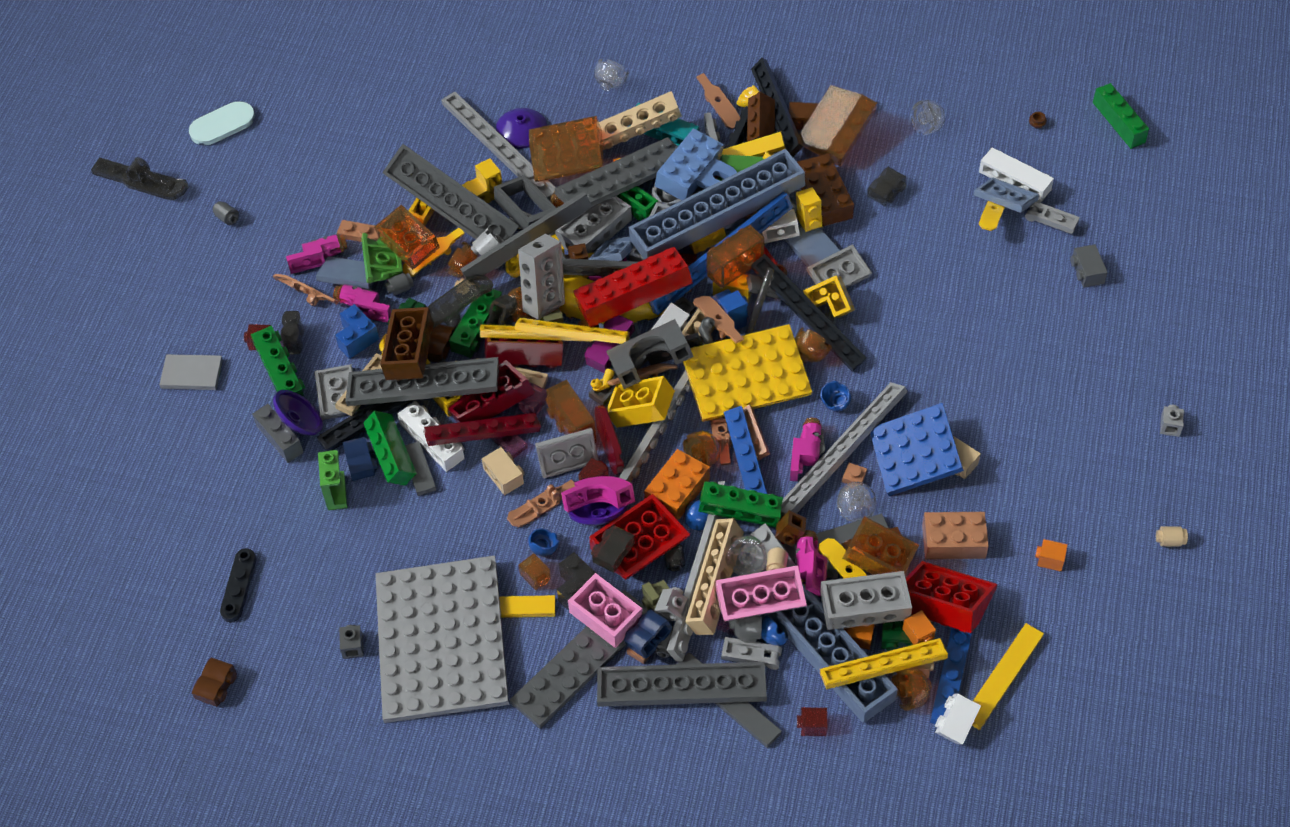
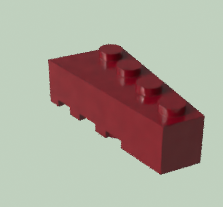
(525, 351)
(511, 389)

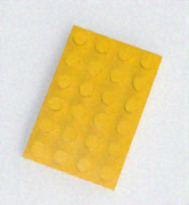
(751, 372)

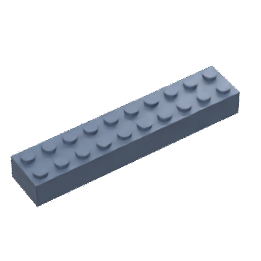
(717, 205)

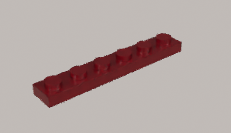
(481, 429)

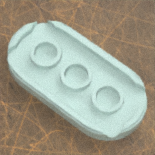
(221, 123)

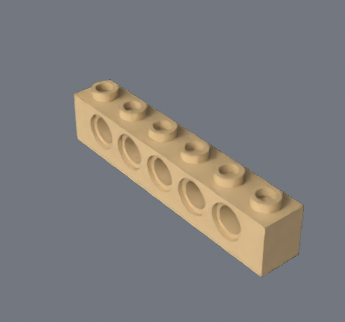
(635, 118)
(704, 607)

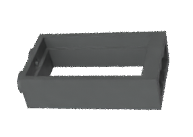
(514, 186)

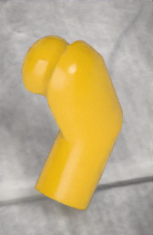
(599, 385)

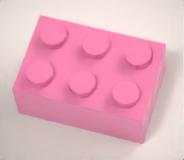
(604, 610)

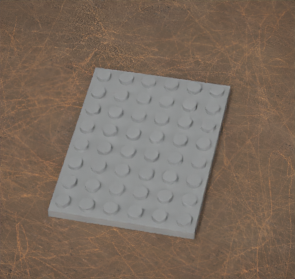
(440, 639)

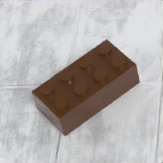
(828, 185)
(407, 343)

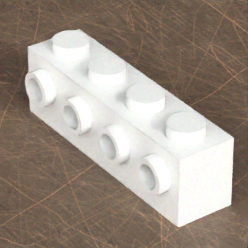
(1010, 170)
(413, 420)

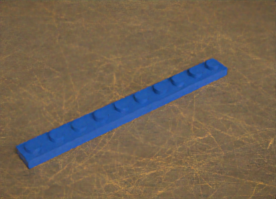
(698, 270)

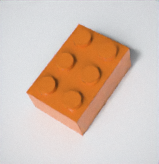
(678, 482)

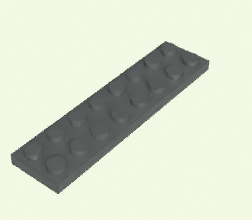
(619, 175)
(446, 195)
(438, 381)
(566, 674)
(681, 684)

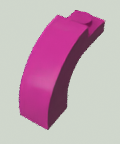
(598, 489)

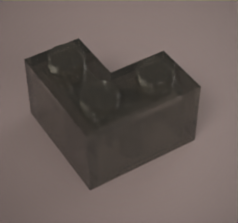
(575, 574)

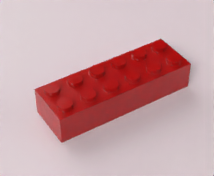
(632, 286)

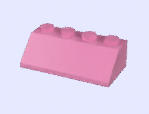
(760, 593)

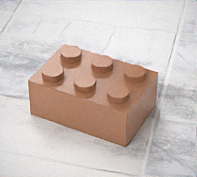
(955, 535)

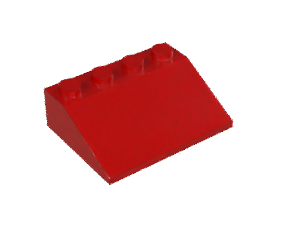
(653, 531)
(949, 596)

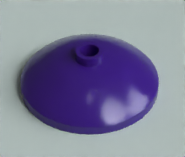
(516, 123)
(297, 412)
(596, 514)

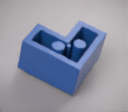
(734, 305)
(358, 332)

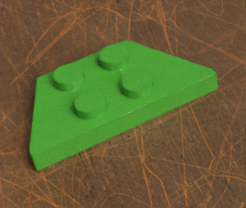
(379, 260)

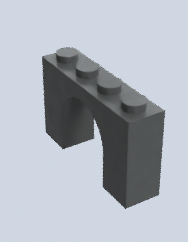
(665, 337)

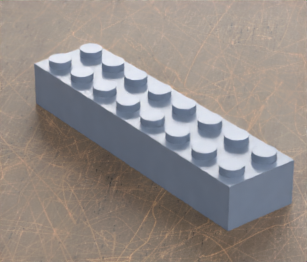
(825, 648)

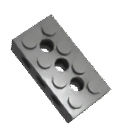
(596, 225)
(541, 276)
(865, 600)

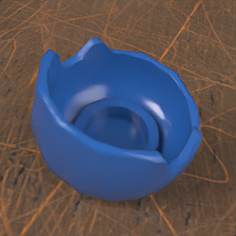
(835, 396)
(693, 518)
(543, 542)
(771, 633)

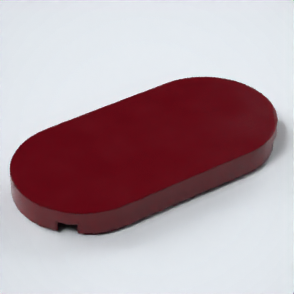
(609, 439)

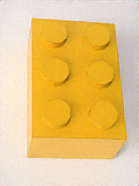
(641, 402)

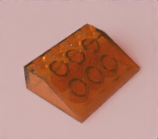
(837, 123)
(566, 148)

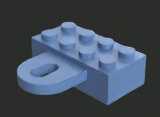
(693, 166)

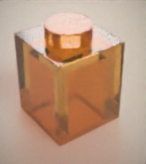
(534, 572)

